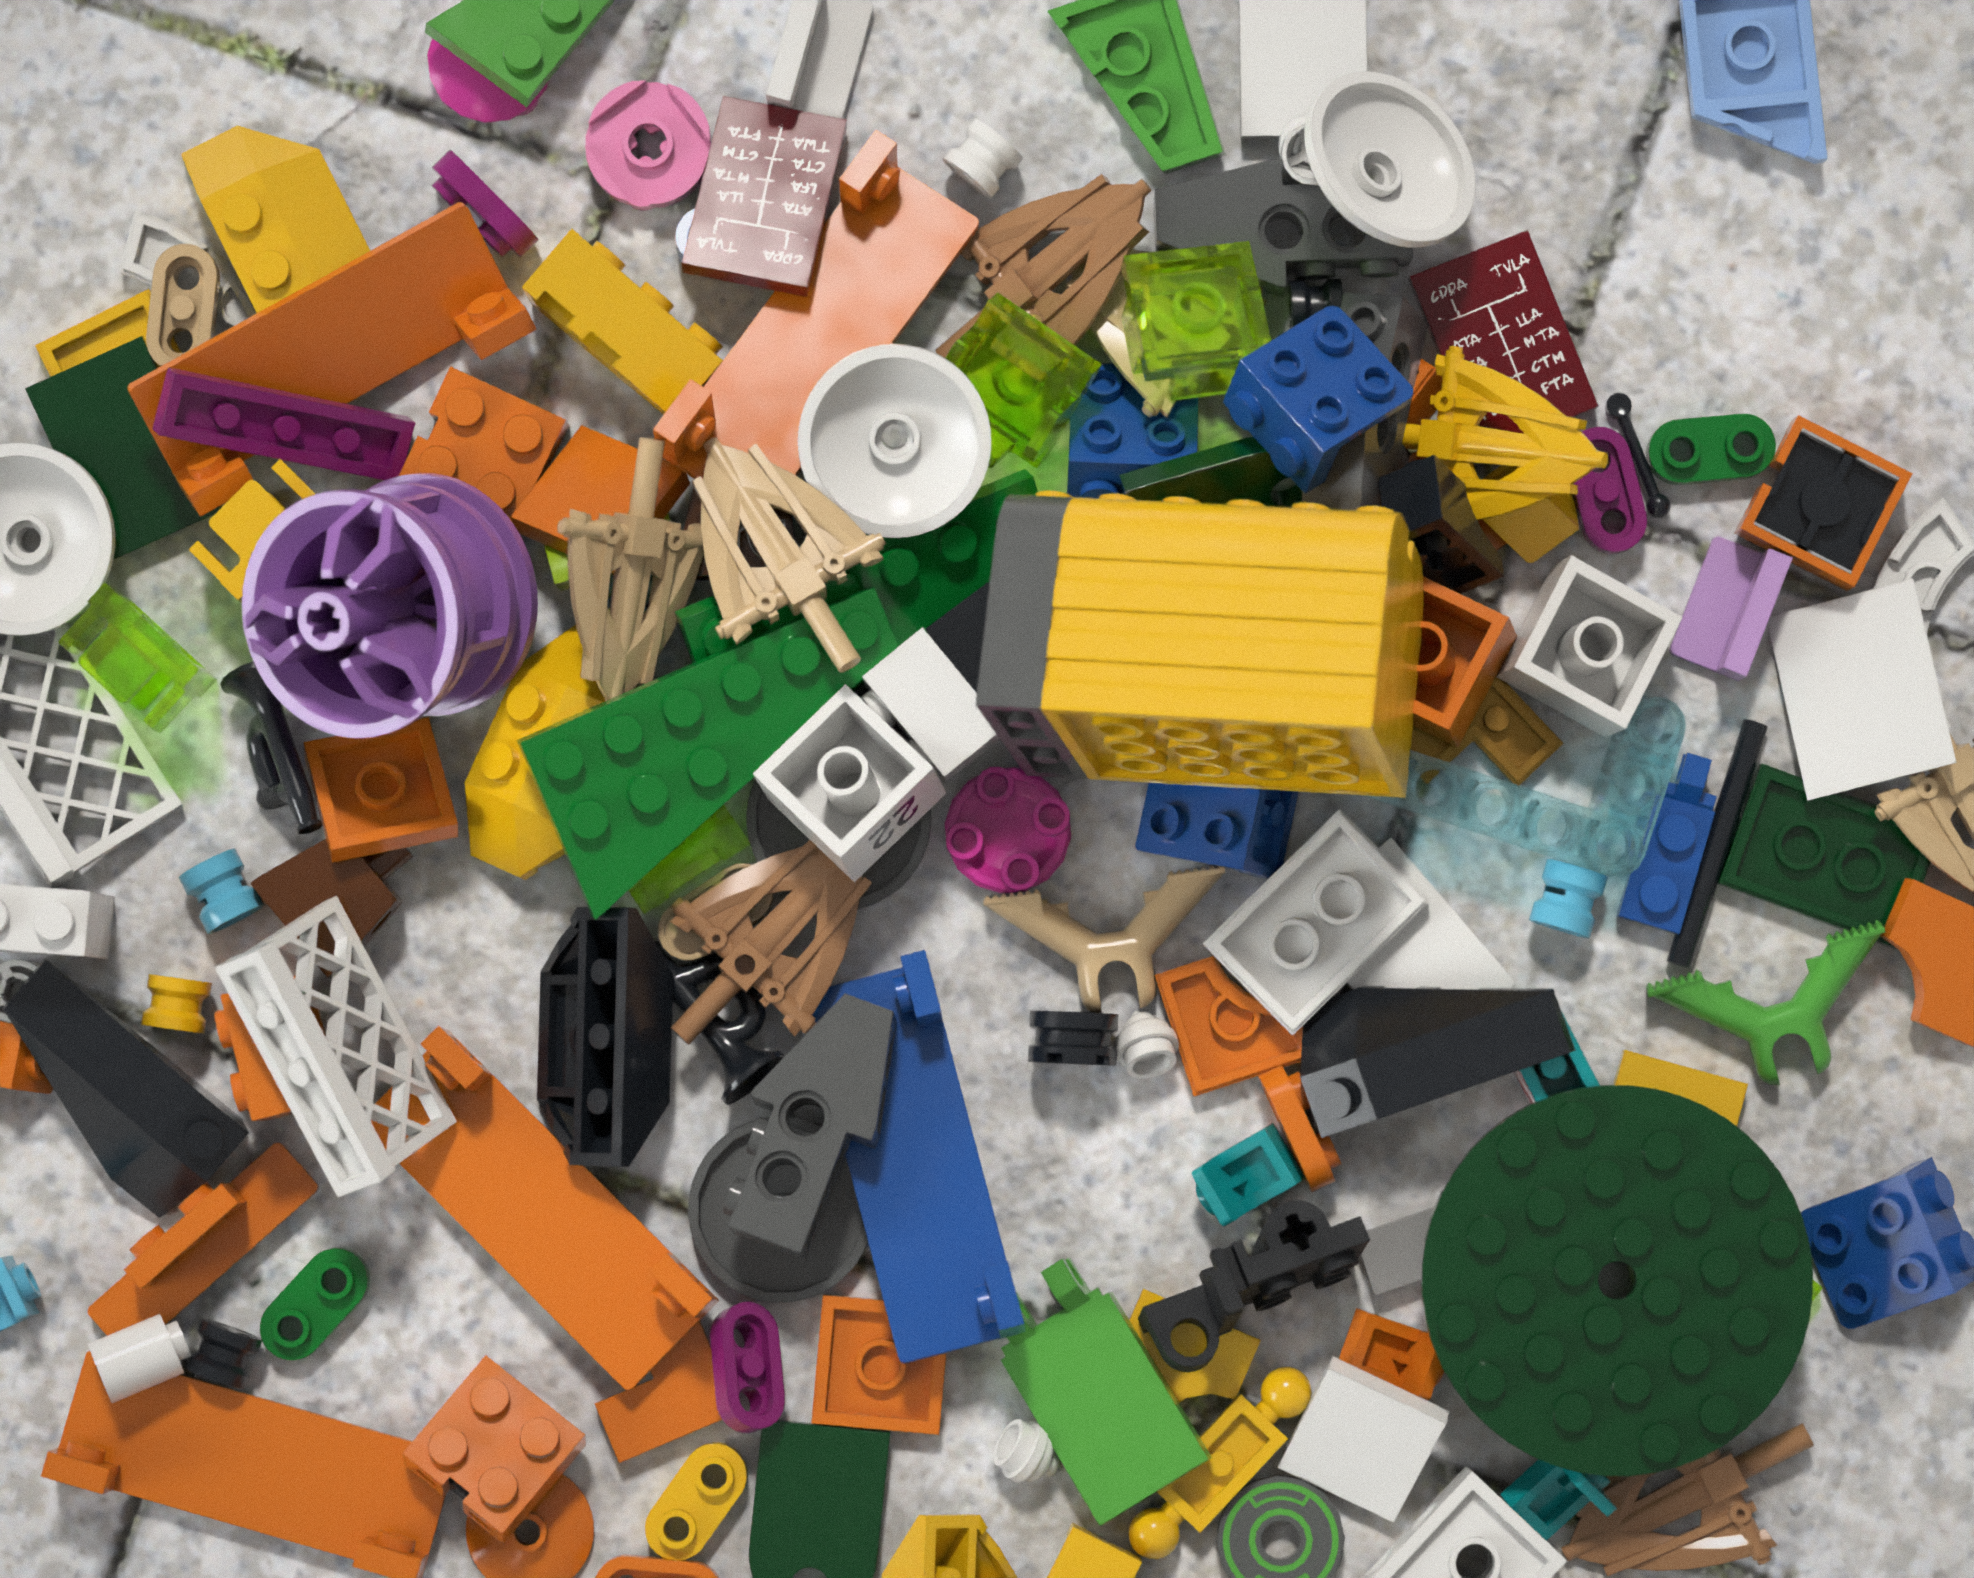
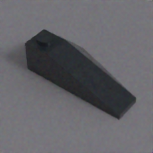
(1407, 1046)
(132, 1104)

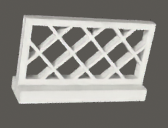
(25, 806)
(309, 1063)

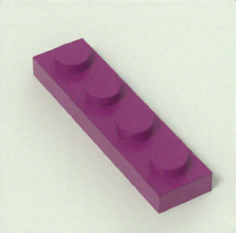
(282, 425)

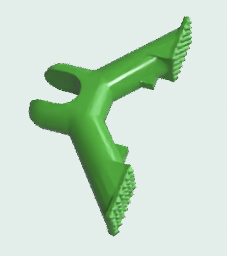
(1764, 1025)

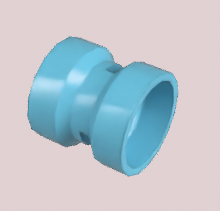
(220, 888)
(1568, 898)

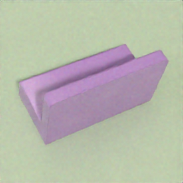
(1729, 607)

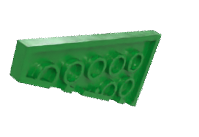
(914, 582)
(668, 754)

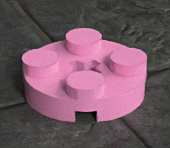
(654, 108)

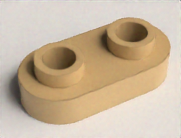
(180, 309)

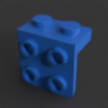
(1314, 393)
(1116, 437)
(1890, 1245)

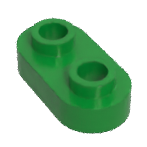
(1712, 449)
(314, 1304)

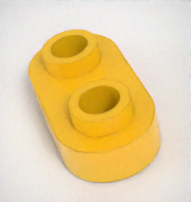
(695, 1501)

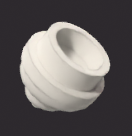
(1146, 1046)
(1025, 1452)

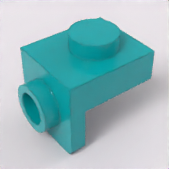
(1246, 1175)
(1553, 1495)

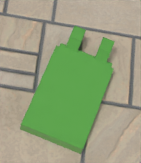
(1101, 1398)

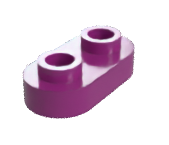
(500, 225)
(1611, 490)
(750, 1369)

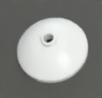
(1389, 159)
(905, 486)
(76, 532)

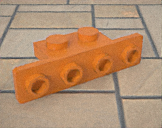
(206, 1242)

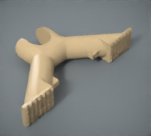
(1133, 945)

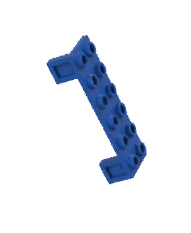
(926, 1185)

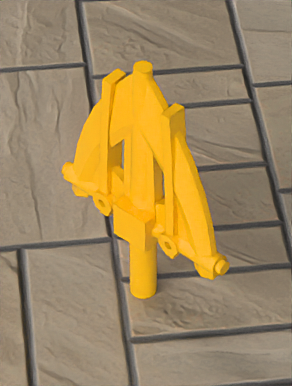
(1548, 454)

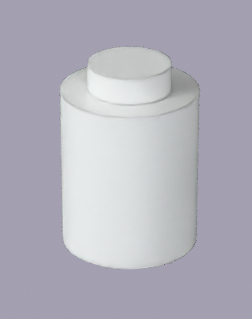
(139, 1356)

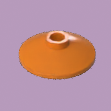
(563, 1542)

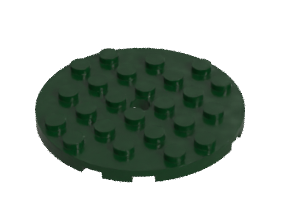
(1712, 1299)

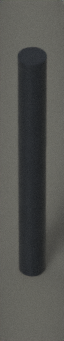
(1719, 840)

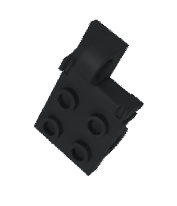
(1258, 1279)

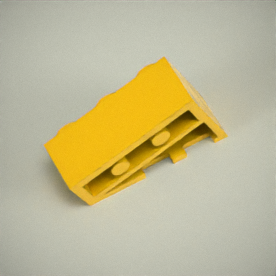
(621, 323)

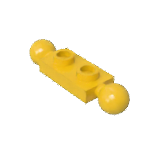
(1239, 1446)

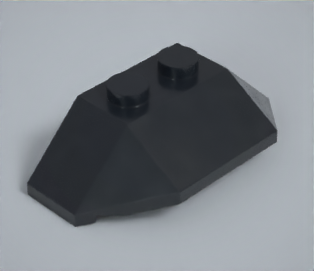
(604, 1037)

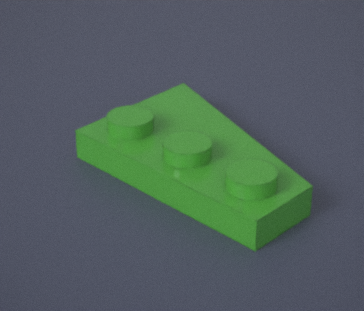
(516, 40)
(1149, 72)

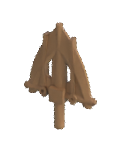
(1100, 227)
(755, 955)
(1708, 1484)

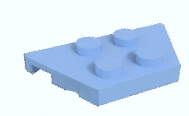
(1755, 72)

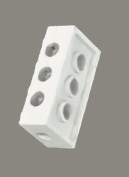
(1463, 1516)

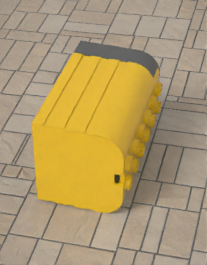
(1203, 643)

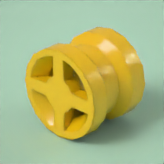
(176, 1003)

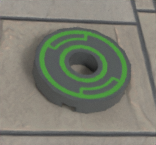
(1276, 1500)

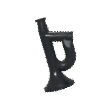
(272, 749)
(741, 1064)

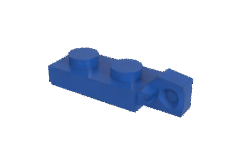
(1664, 881)

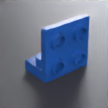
(1218, 826)

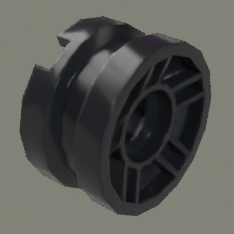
(1073, 1038)

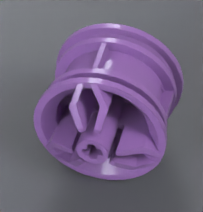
(350, 596)

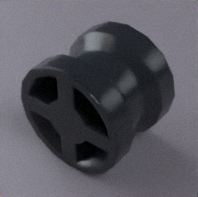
(1308, 300)
(223, 1353)

